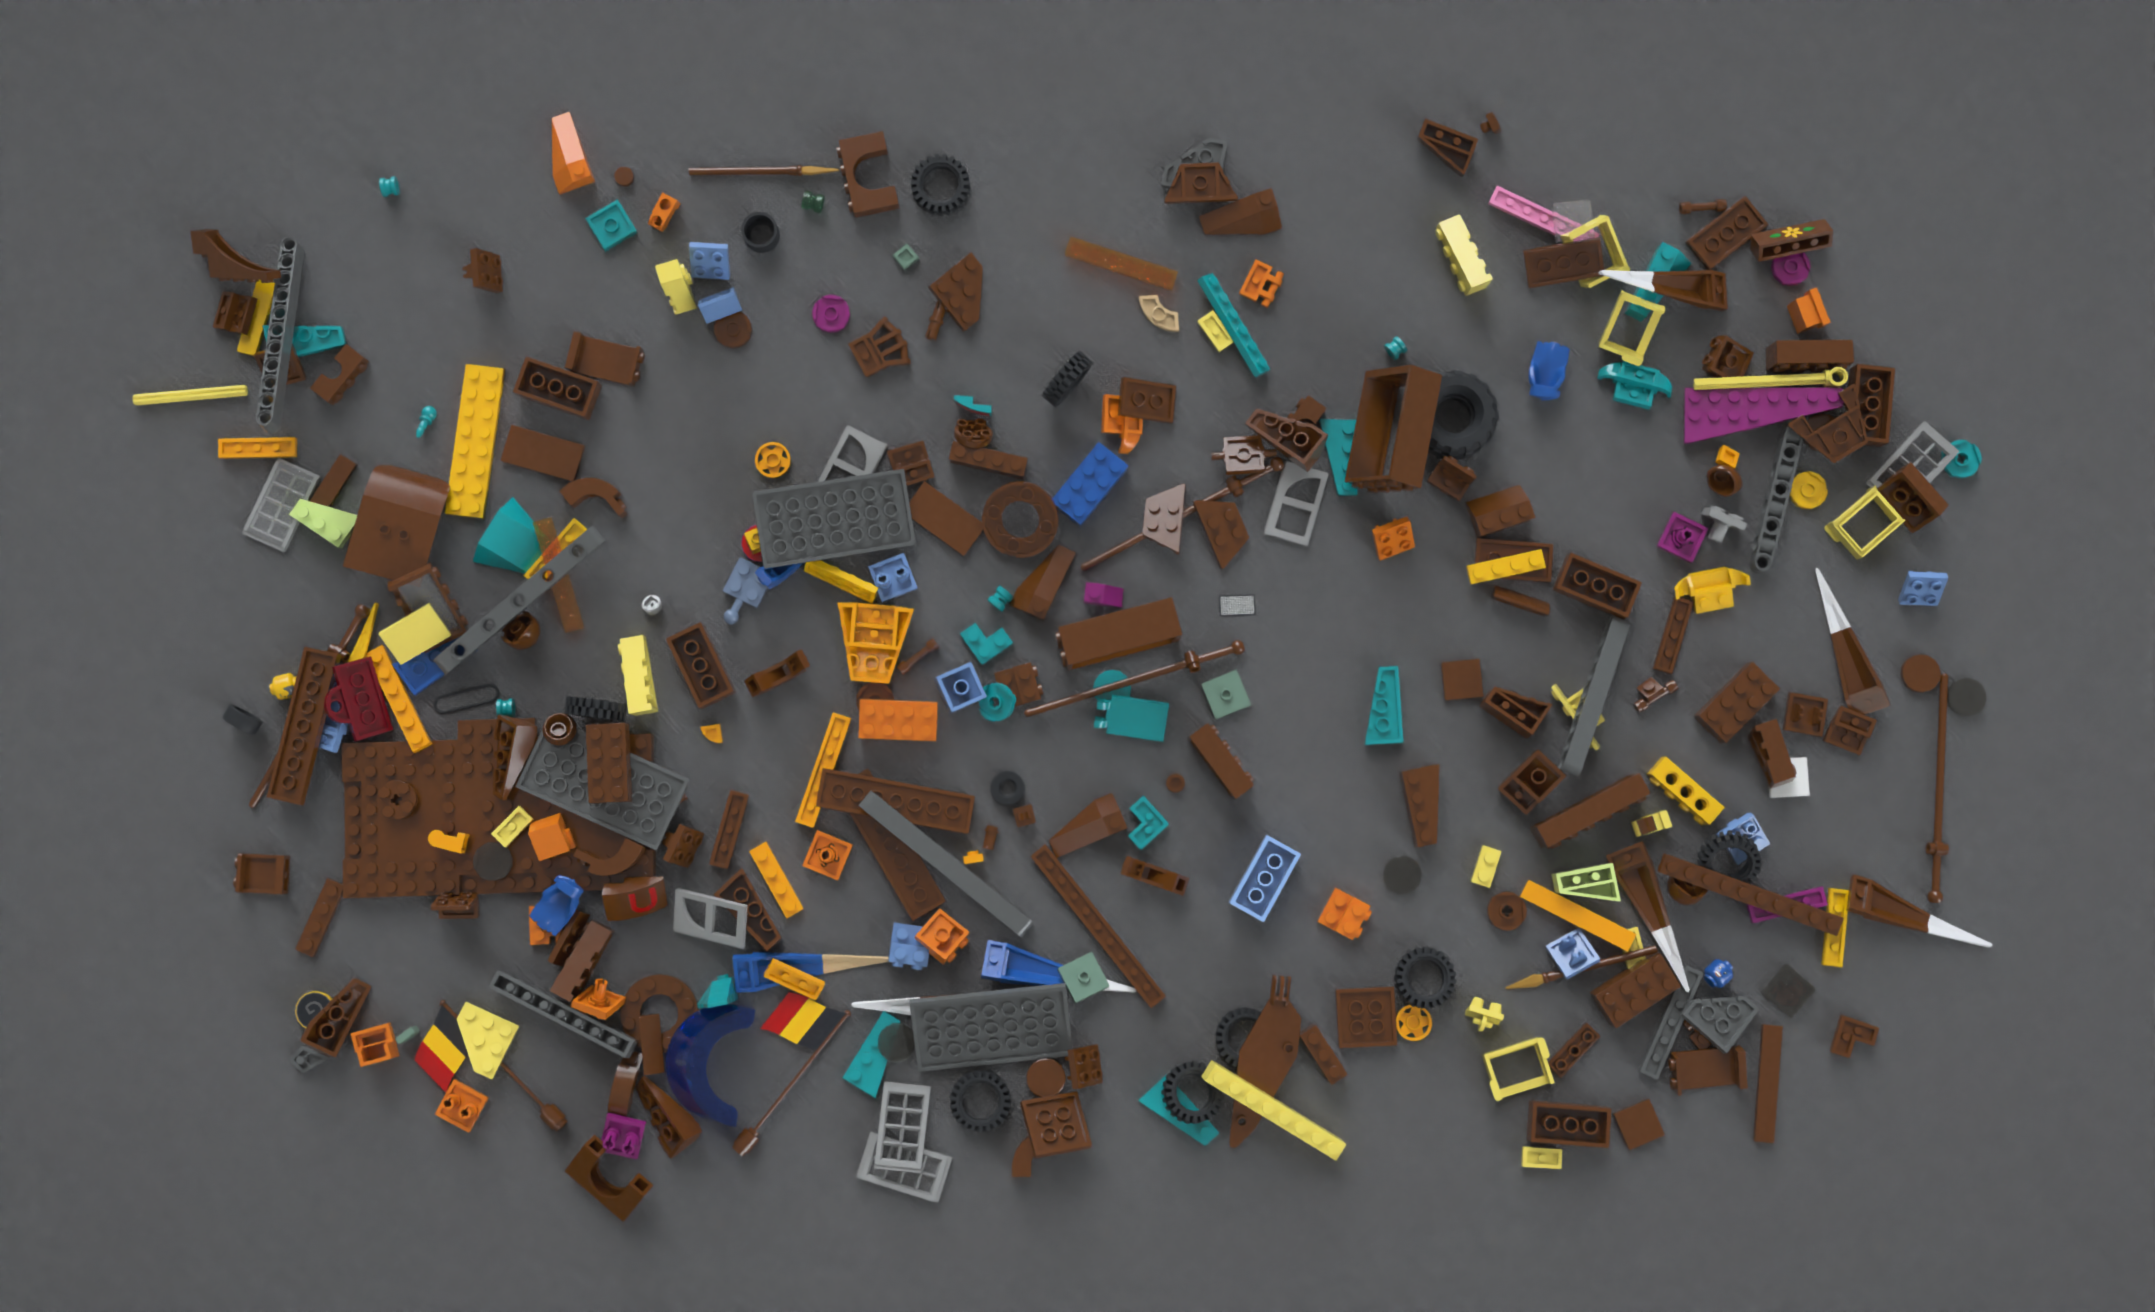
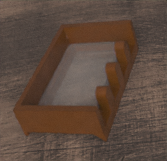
(425, 587)

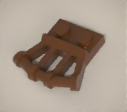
(869, 355)

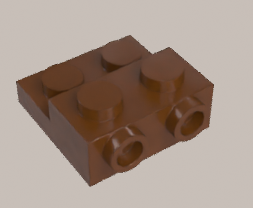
(1726, 358)
(1021, 682)

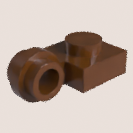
(1696, 1037)

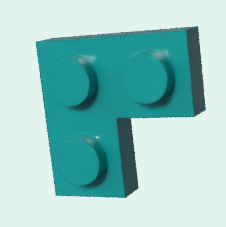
(984, 647)
(1151, 823)

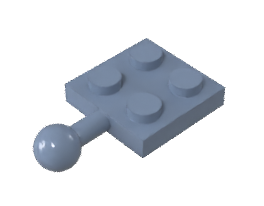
(745, 587)

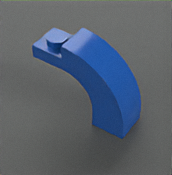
(774, 576)

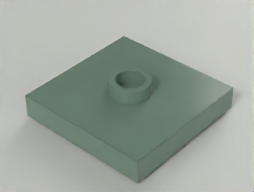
(1225, 694)
(1083, 977)

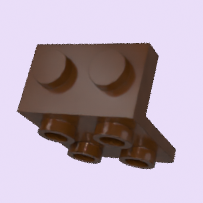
(1451, 477)
(457, 906)

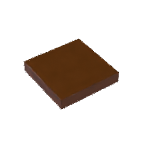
(1462, 679)
(1638, 1124)

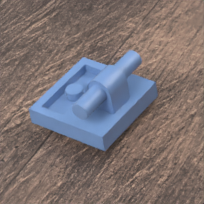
(1745, 825)

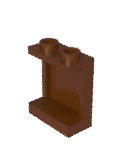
(262, 873)

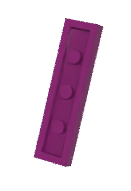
(1813, 897)

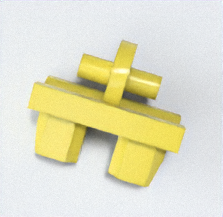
(1482, 1016)

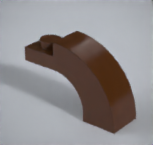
(623, 1085)

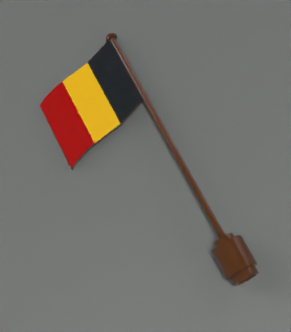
(804, 1024)
(445, 1051)

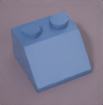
(960, 687)

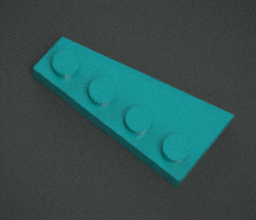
(315, 339)
(1338, 447)
(1385, 711)
(869, 1065)
(1202, 1131)

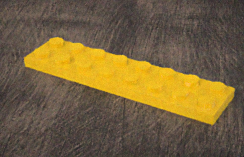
(475, 441)

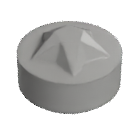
(652, 604)

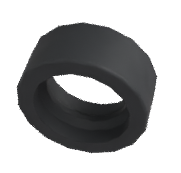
(242, 719)

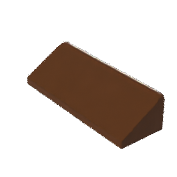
(1521, 601)
(651, 1044)

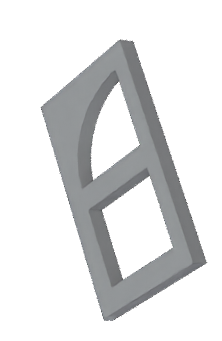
(873, 449)
(1290, 474)
(685, 925)

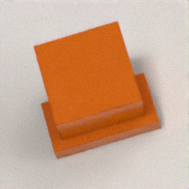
(1808, 312)
(550, 837)
(375, 1044)

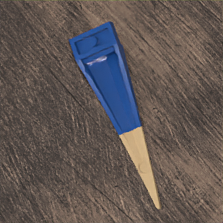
(750, 968)

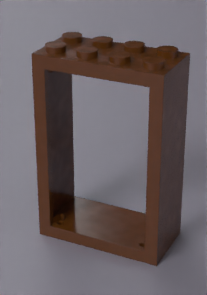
(1375, 424)
(1118, 634)

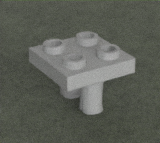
(1722, 522)

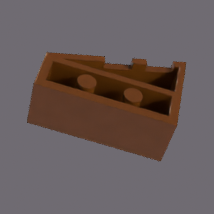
(1515, 711)

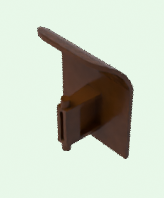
(396, 522)

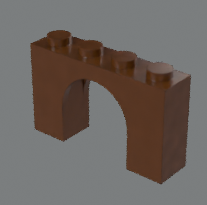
(863, 200)
(586, 1172)

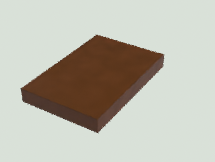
(1146, 400)

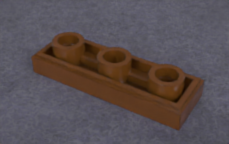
(1564, 1059)

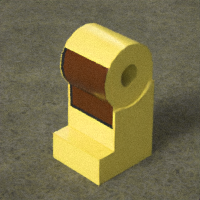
(1651, 823)

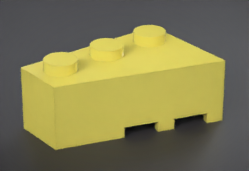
(676, 284)

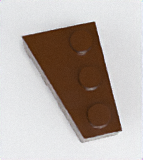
(1448, 145)
(1772, 753)

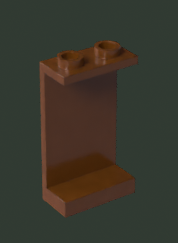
(604, 359)
(1708, 1068)

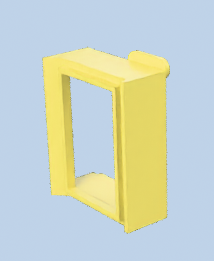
(1611, 242)
(1629, 355)
(1838, 533)
(1542, 1053)

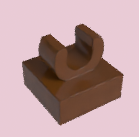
(1491, 124)
(1024, 815)

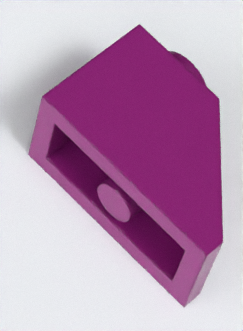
(1103, 595)

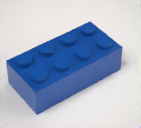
(1089, 484)

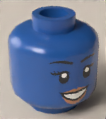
(1718, 973)

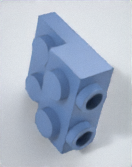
(905, 948)

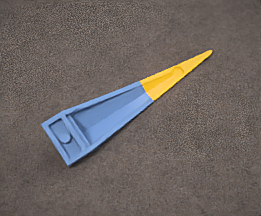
(333, 731)

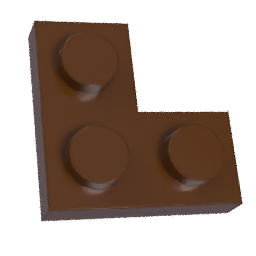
(1850, 1030)

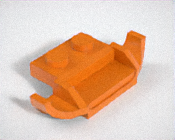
(1127, 428)

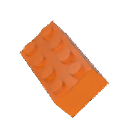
(898, 720)

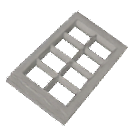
(1936, 439)
(898, 1164)

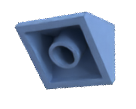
(719, 305)

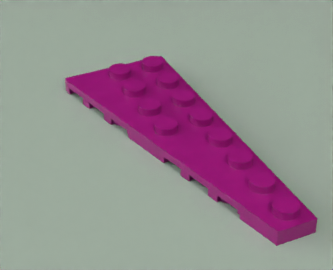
(1732, 410)

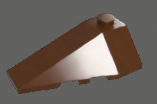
(1249, 215)
(1294, 439)
(1041, 586)
(514, 745)

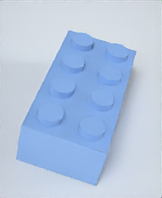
(1264, 878)

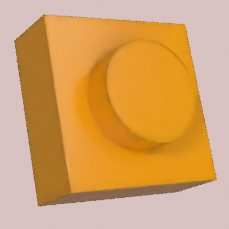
(1727, 456)
(973, 857)

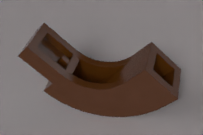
(586, 488)
(777, 674)
(625, 859)
(1154, 875)
(1022, 1159)

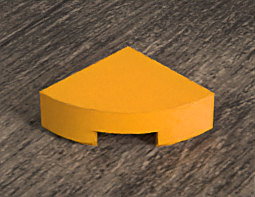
(713, 733)

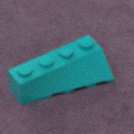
(1664, 259)

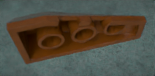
(1090, 825)
(331, 1025)
(673, 1122)

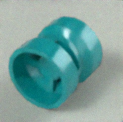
(1004, 595)

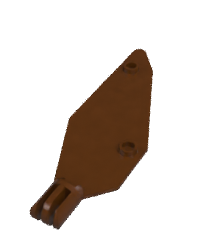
(1266, 1054)

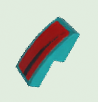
(967, 403)

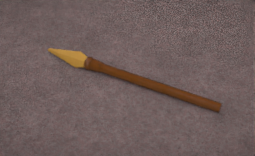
(791, 170)
(1538, 979)

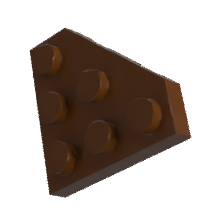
(961, 291)

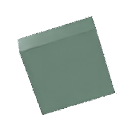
(905, 257)
(407, 1035)

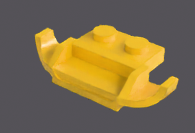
(1711, 588)

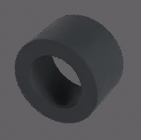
(757, 219)

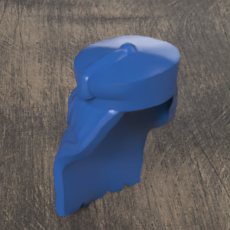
(1547, 370)
(557, 904)

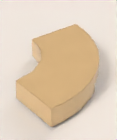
(1158, 314)

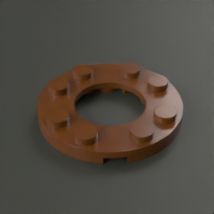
(1020, 546)
(653, 985)

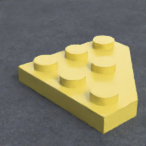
(485, 1038)

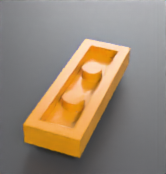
(794, 979)

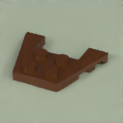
(1839, 435)

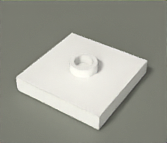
(1798, 786)

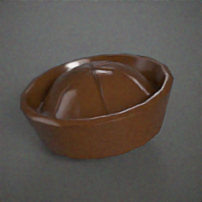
(559, 729)

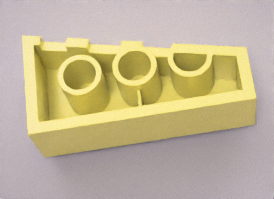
(1462, 255)
(637, 675)

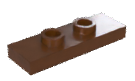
(568, 938)

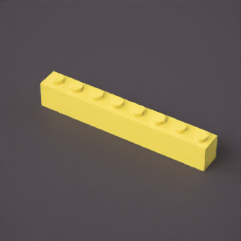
(1273, 1110)

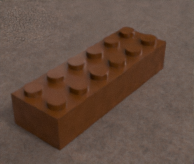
(1589, 810)

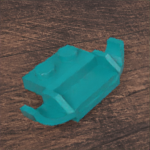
(1635, 383)

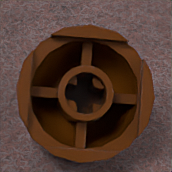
(522, 632)
(1684, 892)

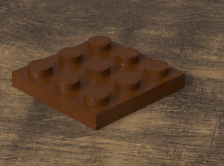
(1366, 1017)
(1056, 1124)

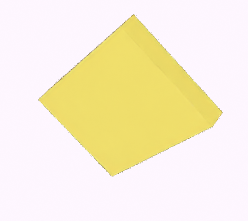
(414, 633)

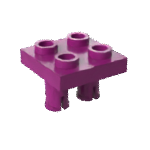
(623, 1135)

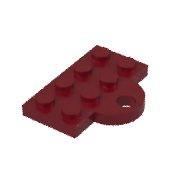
(359, 699)

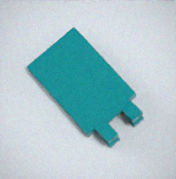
(1133, 717)

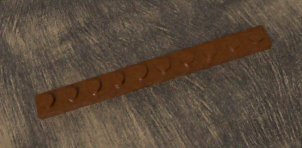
(1750, 894)
(1098, 926)

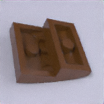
(235, 313)
(913, 460)
(1849, 730)

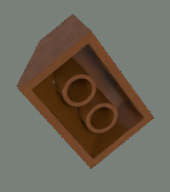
(1912, 497)
(1500, 511)

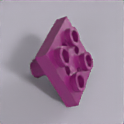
(1681, 537)

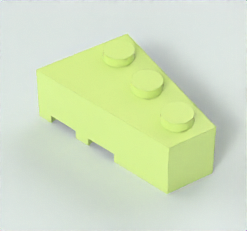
(326, 521)
(1591, 882)

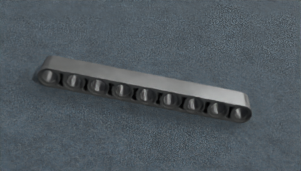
(1594, 695)

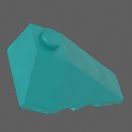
(719, 992)

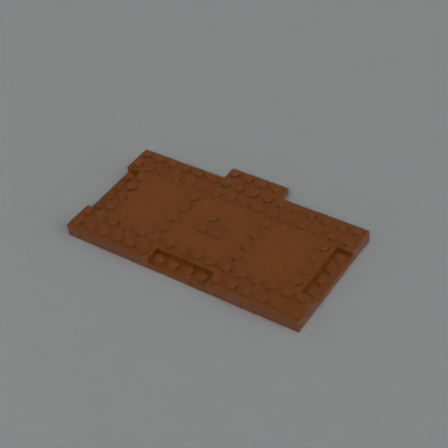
(457, 796)

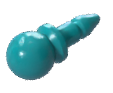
(428, 414)

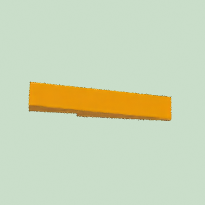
(1578, 915)

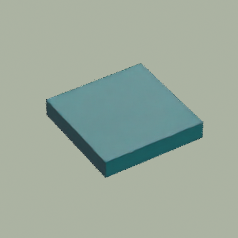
(611, 225)

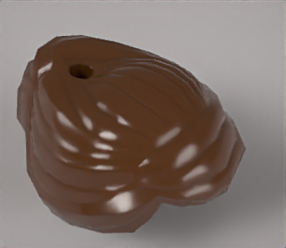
(1724, 480)

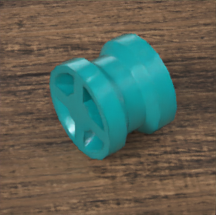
(389, 186)
(1395, 348)
(506, 708)

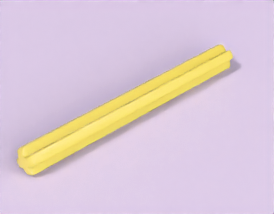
(190, 395)

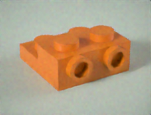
(1344, 914)
(943, 936)

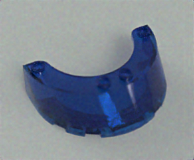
(689, 1055)

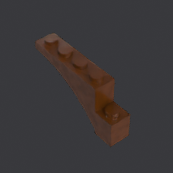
(225, 261)

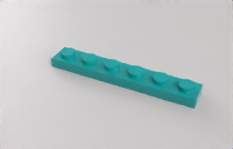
(1233, 324)

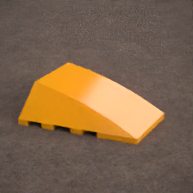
(873, 638)

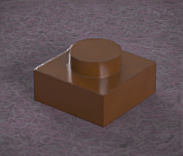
(1650, 689)

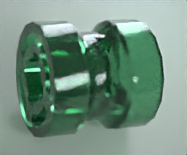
(812, 201)

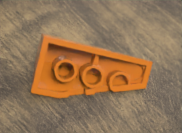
(568, 156)

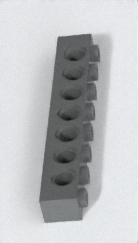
(563, 1014)

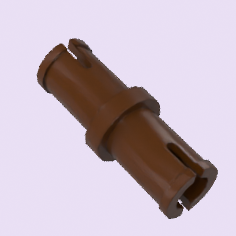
(936, 321)

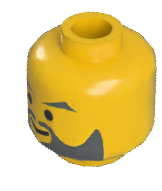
(283, 686)

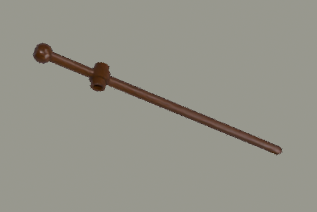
(1234, 487)
(361, 612)
(1190, 662)
(1937, 847)

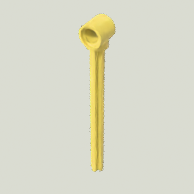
(1774, 380)

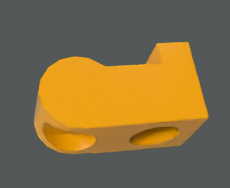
(442, 840)

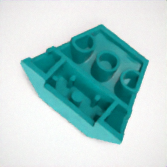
(509, 540)

